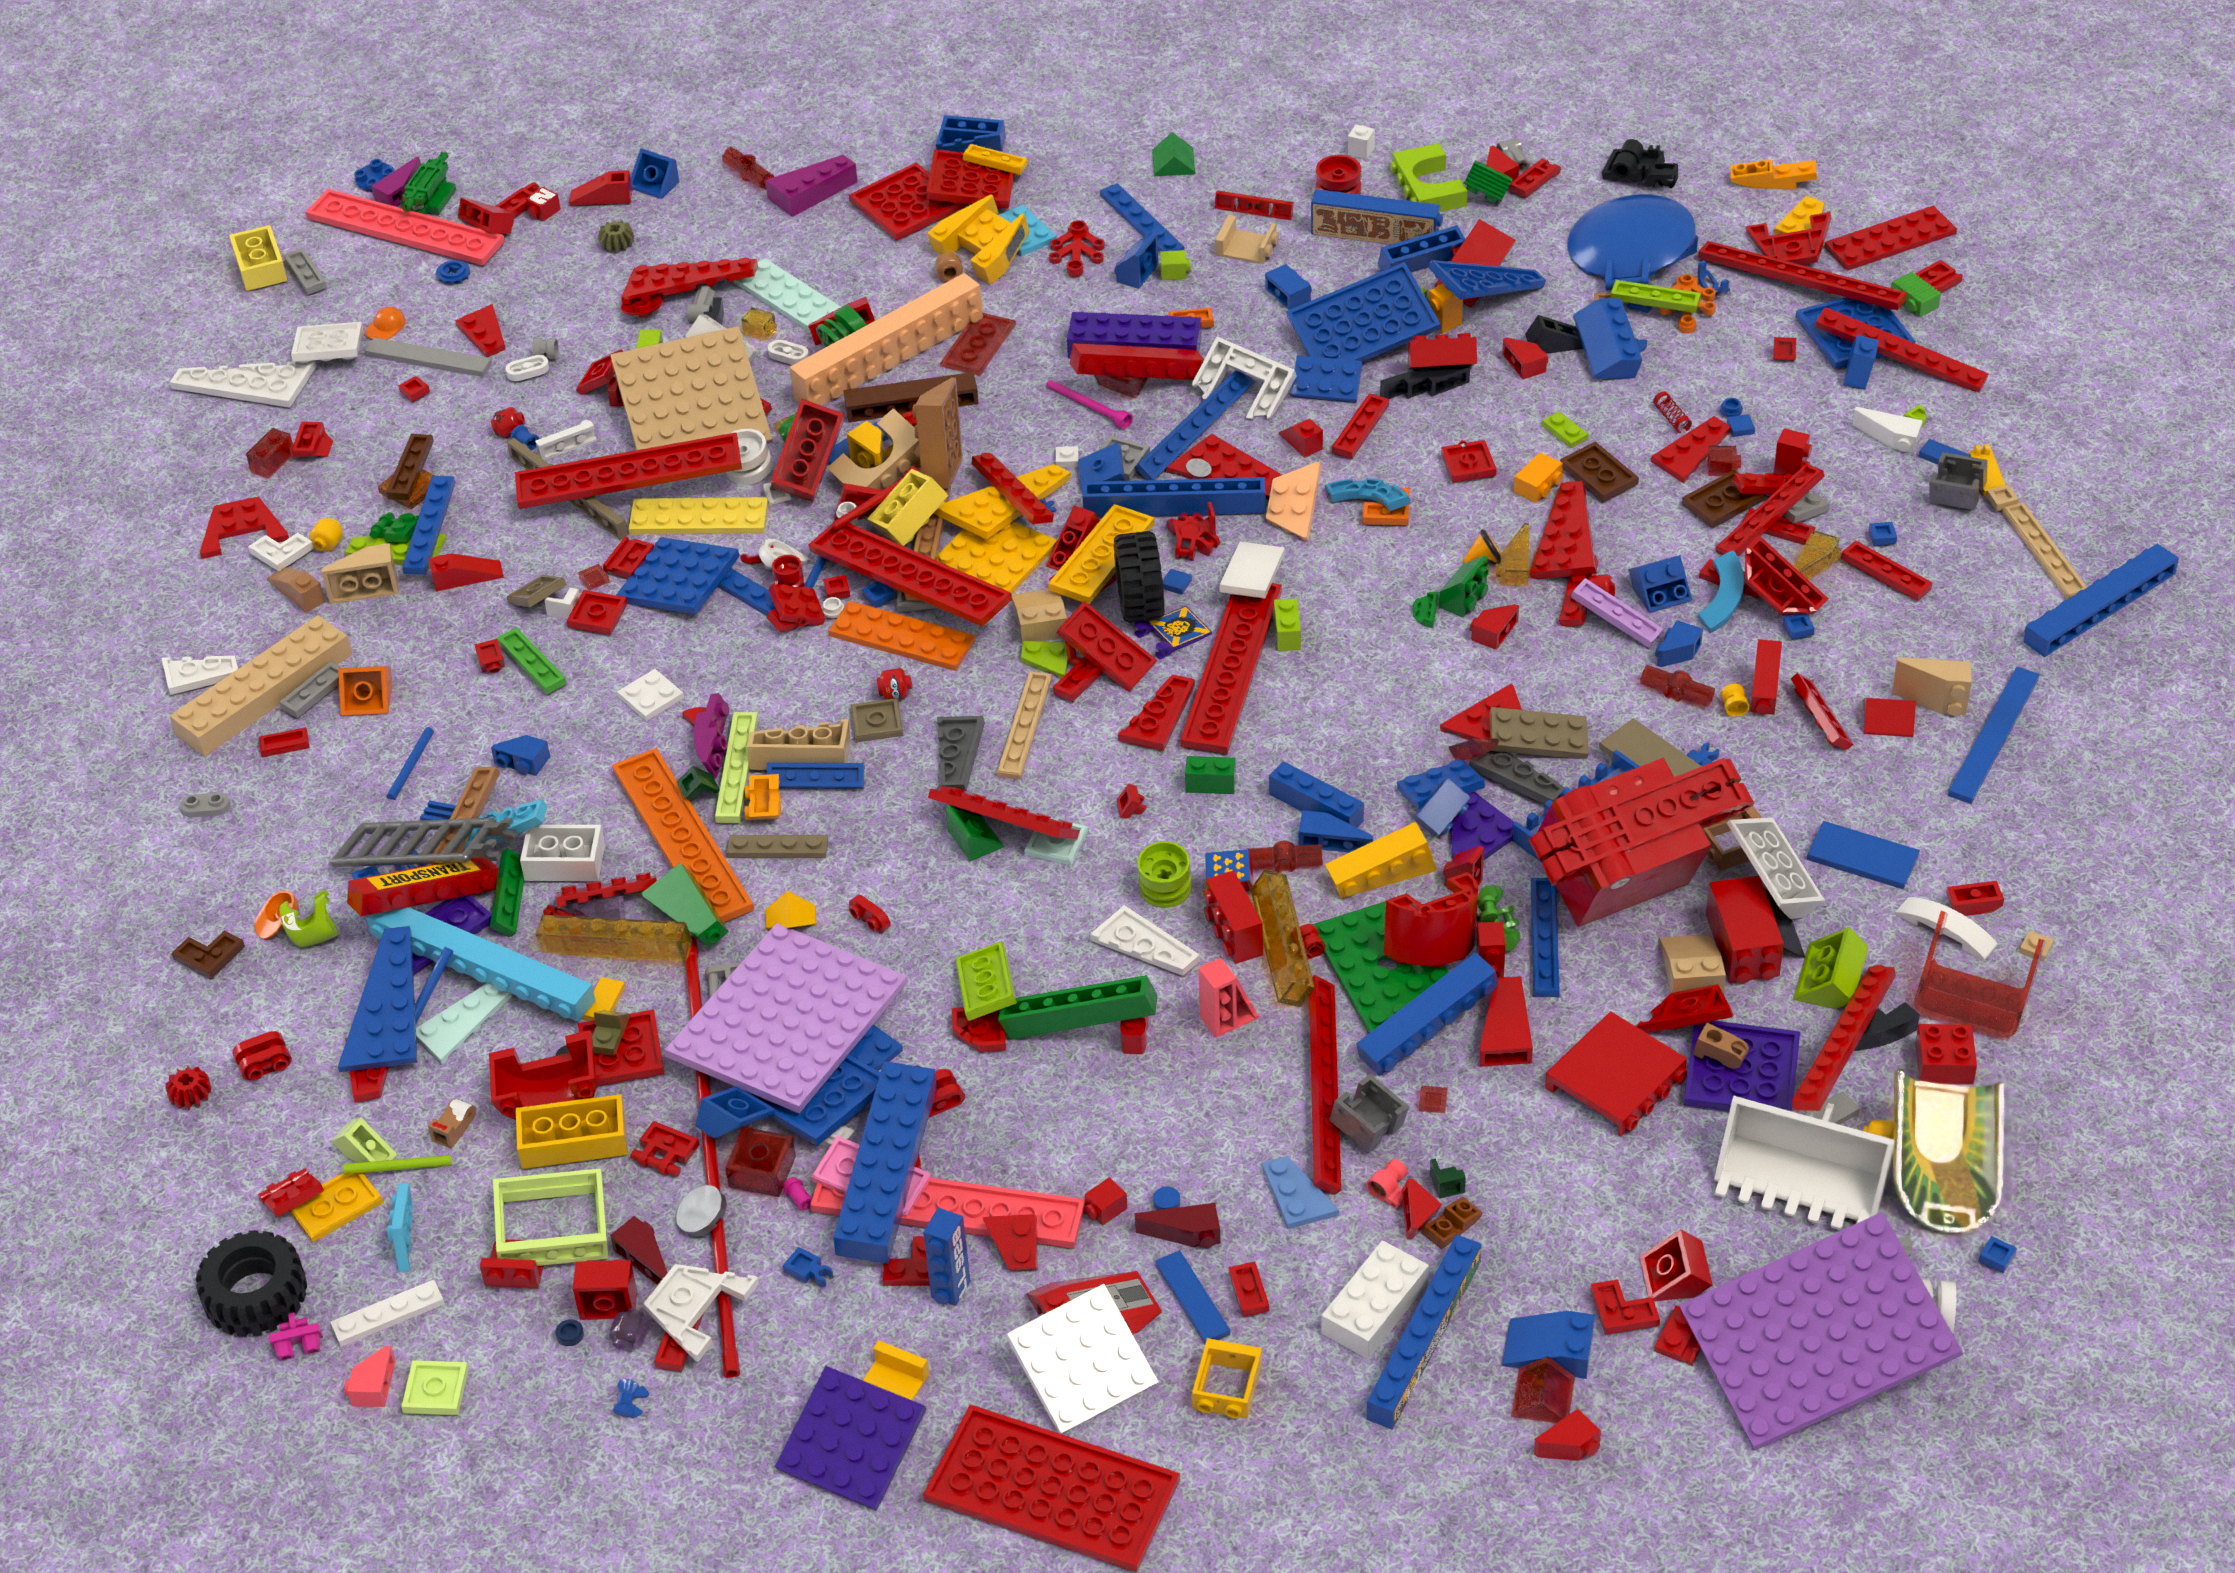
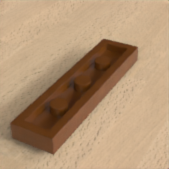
(409, 467)

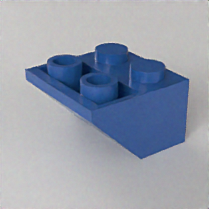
(1661, 583)

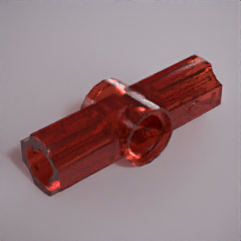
(746, 166)
(1677, 685)
(1286, 856)

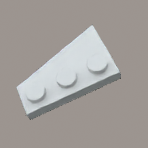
(194, 674)

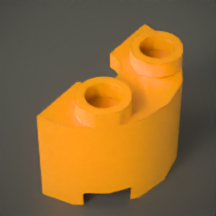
(763, 797)

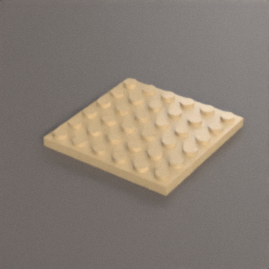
(689, 389)

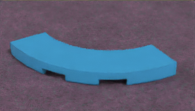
(1373, 489)
(1729, 592)

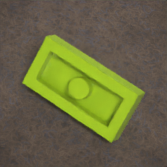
(1565, 429)

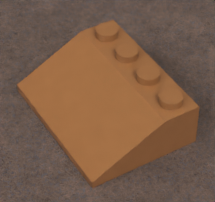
(939, 433)

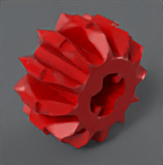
(188, 1087)

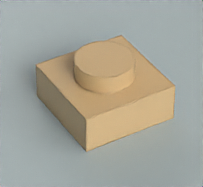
(2002, 497)
(2030, 942)

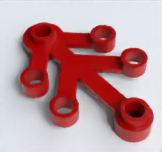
(1076, 231)

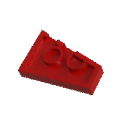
(368, 1083)

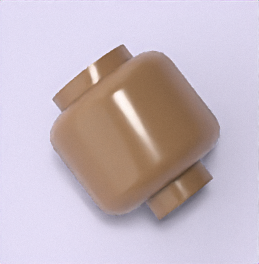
(948, 266)

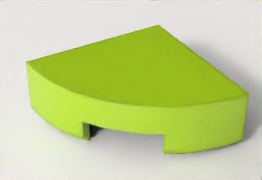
(1917, 413)

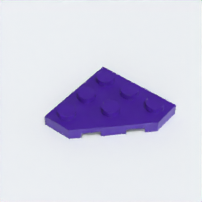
(1480, 826)

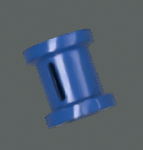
(522, 435)

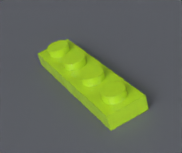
(1656, 296)

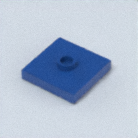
(1102, 465)

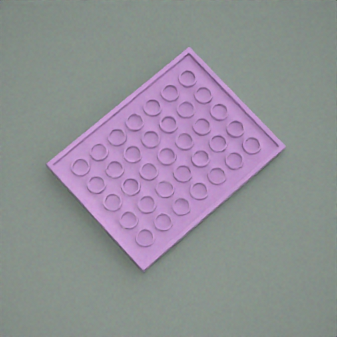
(786, 1017)

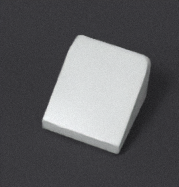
(775, 496)

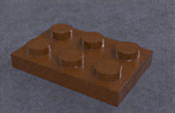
(1599, 471)
(1719, 500)

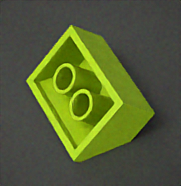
(1832, 969)

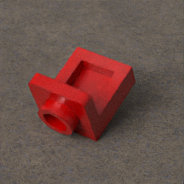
(490, 656)

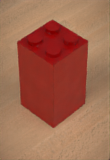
(1744, 929)

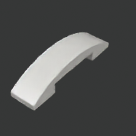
(1958, 927)

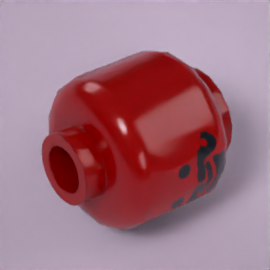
(506, 420)

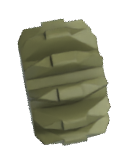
(616, 236)

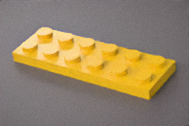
(1094, 559)

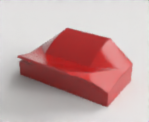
(311, 440)
(1975, 898)

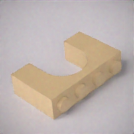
(902, 457)

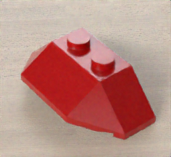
(1780, 581)

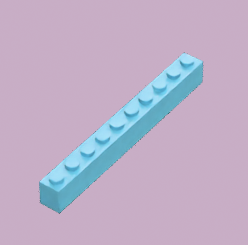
(490, 962)

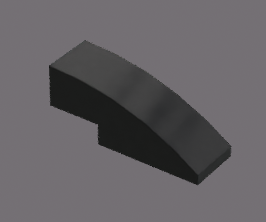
(1889, 1027)

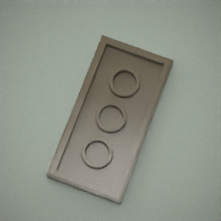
(1645, 746)

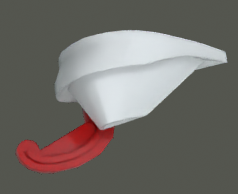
(770, 551)

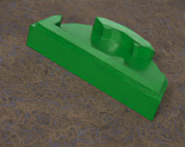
(1425, 609)

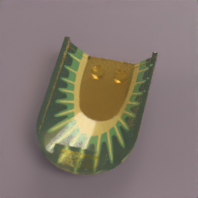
(1948, 1152)

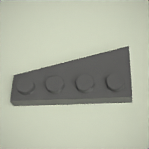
(1517, 775)

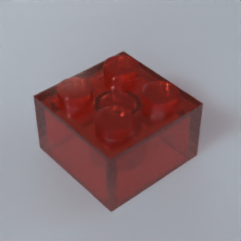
(760, 1161)

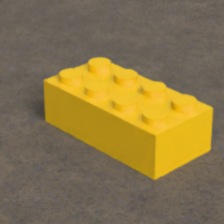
(571, 1131)

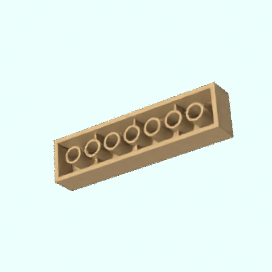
(259, 685)

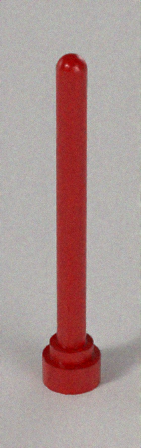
(867, 505)

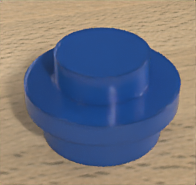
(1731, 407)

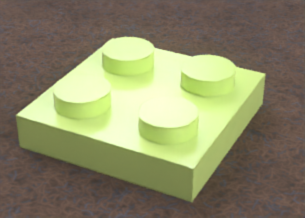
(435, 1387)

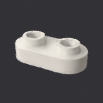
(787, 352)
(527, 368)

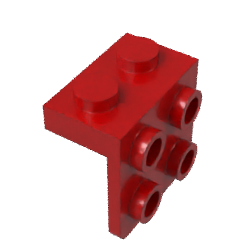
(510, 1272)

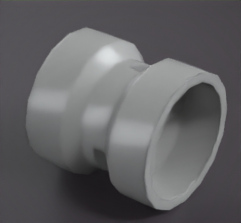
(546, 348)

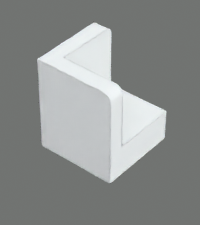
(562, 607)

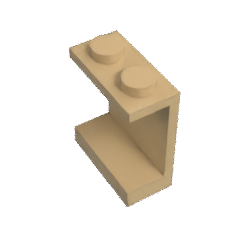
(1245, 244)

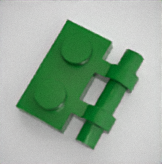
(393, 528)

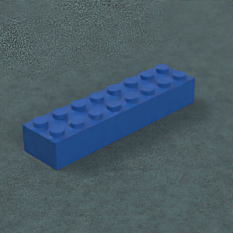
(885, 1162)

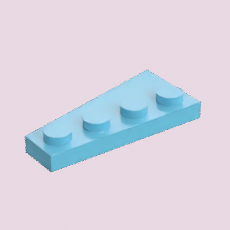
(524, 818)

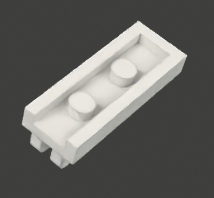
(566, 440)

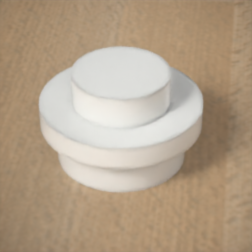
(832, 607)

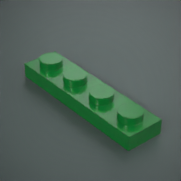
(508, 894)

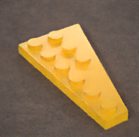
(989, 511)

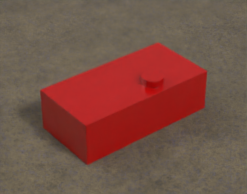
(807, 450)

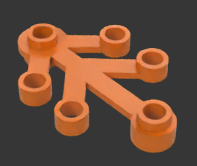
(1687, 282)

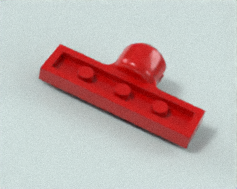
(1572, 611)

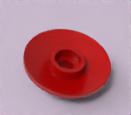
(642, 308)

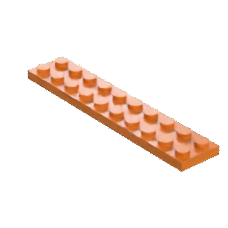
(681, 831)

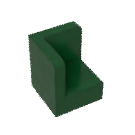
(695, 781)
(1448, 1180)

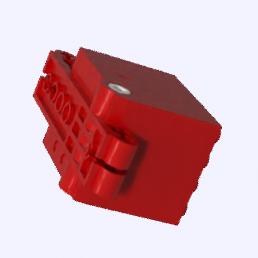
(1634, 834)

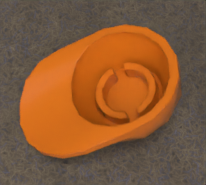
(386, 323)
(269, 919)

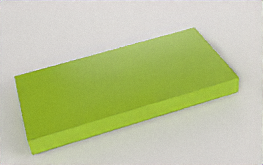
(985, 980)

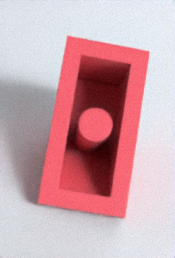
(371, 1379)

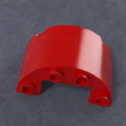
(1435, 930)
(543, 1080)

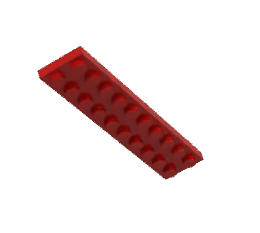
(627, 470)
(911, 573)
(1229, 672)

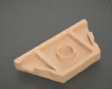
(1294, 500)

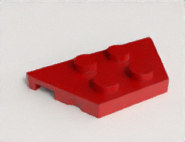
(1475, 720)
(1688, 1008)

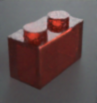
(270, 453)

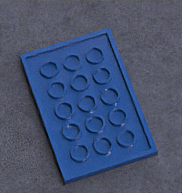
(1365, 317)

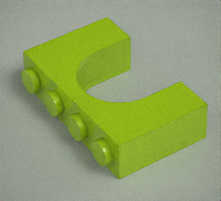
(1424, 160)

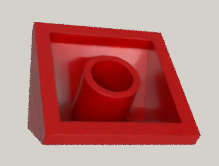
(1889, 717)

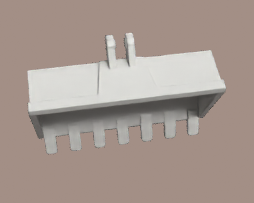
(1803, 1162)

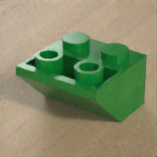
(1465, 587)

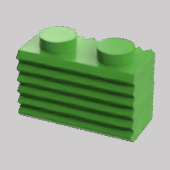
(1920, 295)

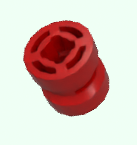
(1313, 943)

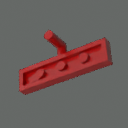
(1078, 678)

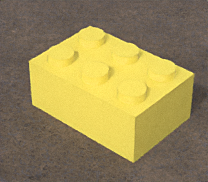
(258, 258)
(908, 507)

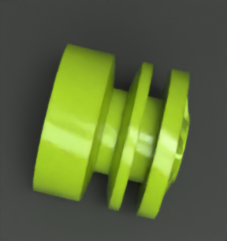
(1164, 874)

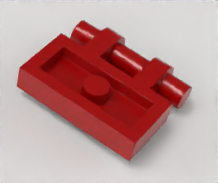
(668, 1142)
(290, 1192)

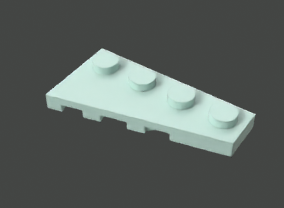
(456, 1023)

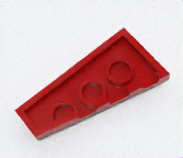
(1691, 449)
(1160, 716)
(594, 888)

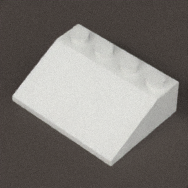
(1777, 865)

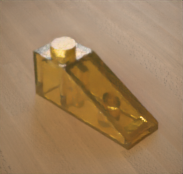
(1818, 554)
(1515, 560)

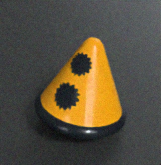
(1483, 547)

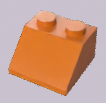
(365, 690)

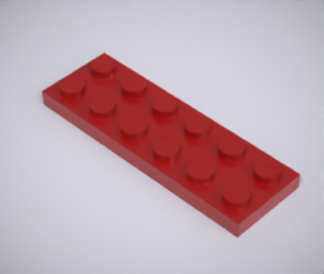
(1890, 238)
(1003, 812)

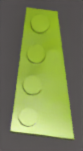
(398, 549)

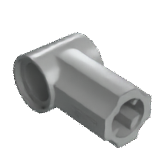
(1513, 150)
(702, 303)

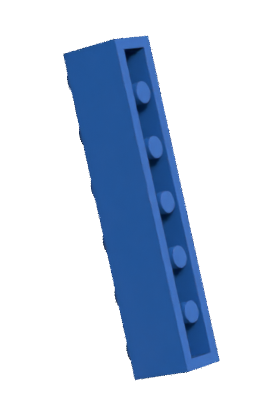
(1427, 1014)

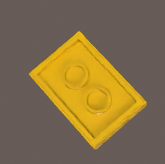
(340, 1203)

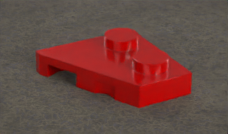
(1015, 1239)

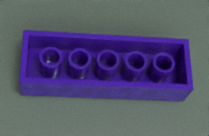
(1134, 330)

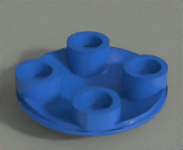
(372, 174)

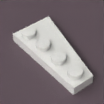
(1143, 940)

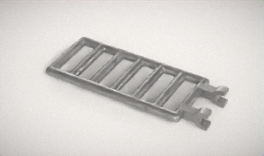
(475, 849)

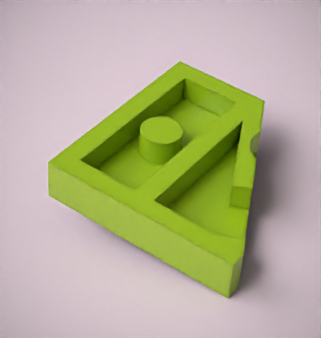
(1046, 656)

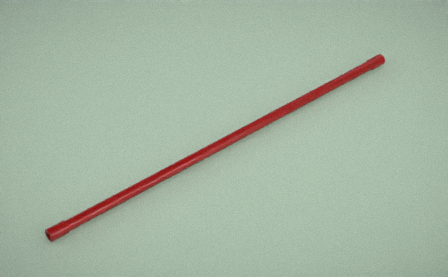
(730, 1357)

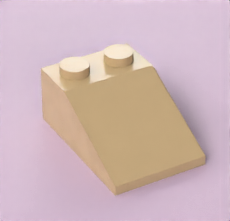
(362, 575)
(1039, 614)
(1934, 683)
(1692, 962)

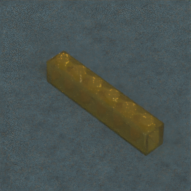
(614, 937)
(1282, 938)

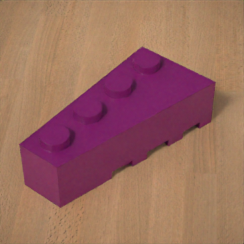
(811, 184)

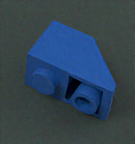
(1679, 644)
(522, 753)

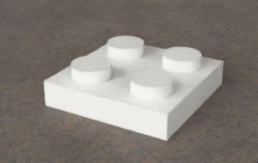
(650, 694)

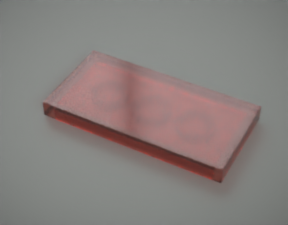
(978, 344)

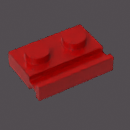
(1940, 276)
(627, 557)
(1677, 1339)

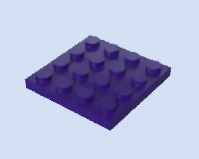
(1763, 1077)
(851, 1438)

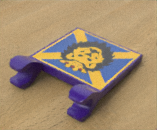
(1175, 629)

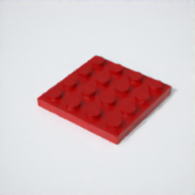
(966, 182)
(900, 202)

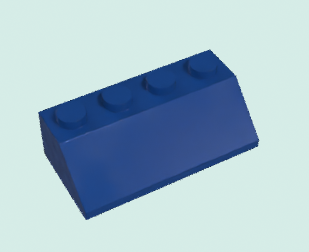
(1608, 339)

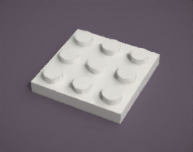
(327, 342)

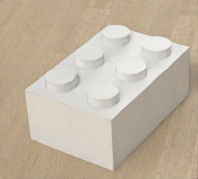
(562, 853)

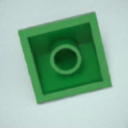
(1173, 157)
(971, 833)

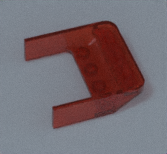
(1969, 998)

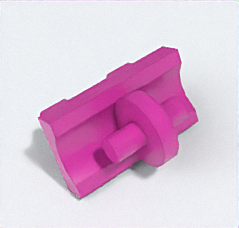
(296, 1332)

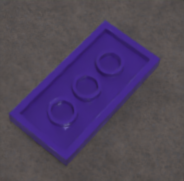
(459, 912)

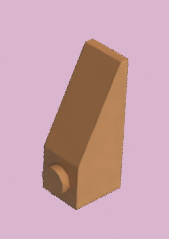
(298, 587)

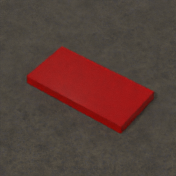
(1484, 247)
(1106, 646)

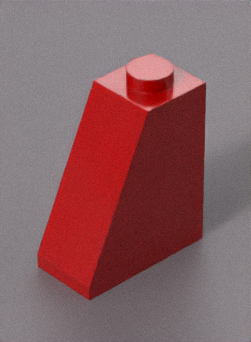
(1766, 677)

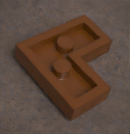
(211, 958)

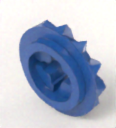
(459, 267)

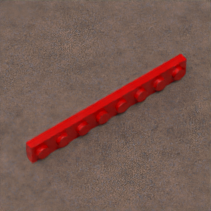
(1904, 350)

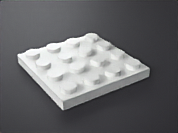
(1081, 1359)

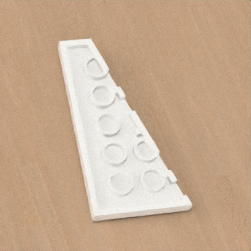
(249, 382)

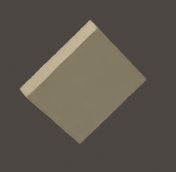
(536, 590)
(876, 720)

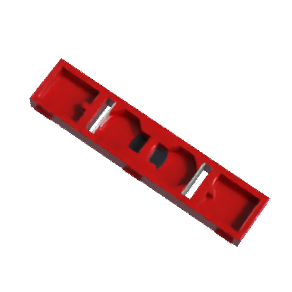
(1254, 205)

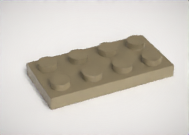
(1539, 733)

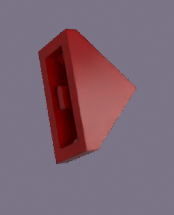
(1418, 1207)

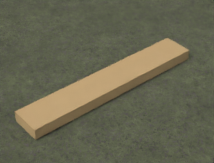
(2044, 549)
(1024, 725)

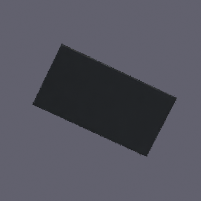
(1785, 927)

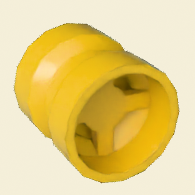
(1734, 700)

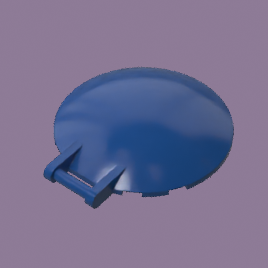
(1631, 238)

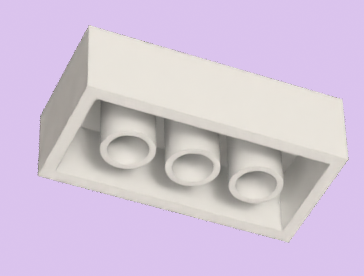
(1375, 1299)

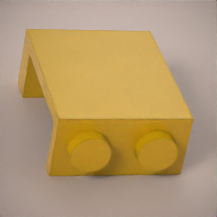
(897, 1370)

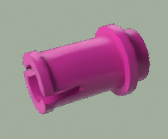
(794, 1188)

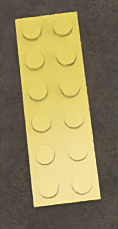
(698, 515)

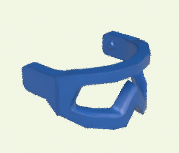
(1703, 272)

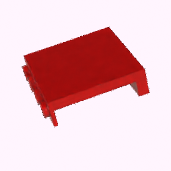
(1618, 1071)

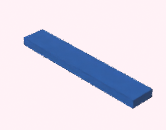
(1544, 938)

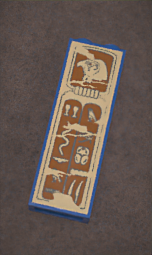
(1371, 217)

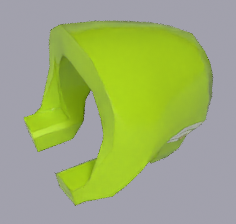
(313, 929)

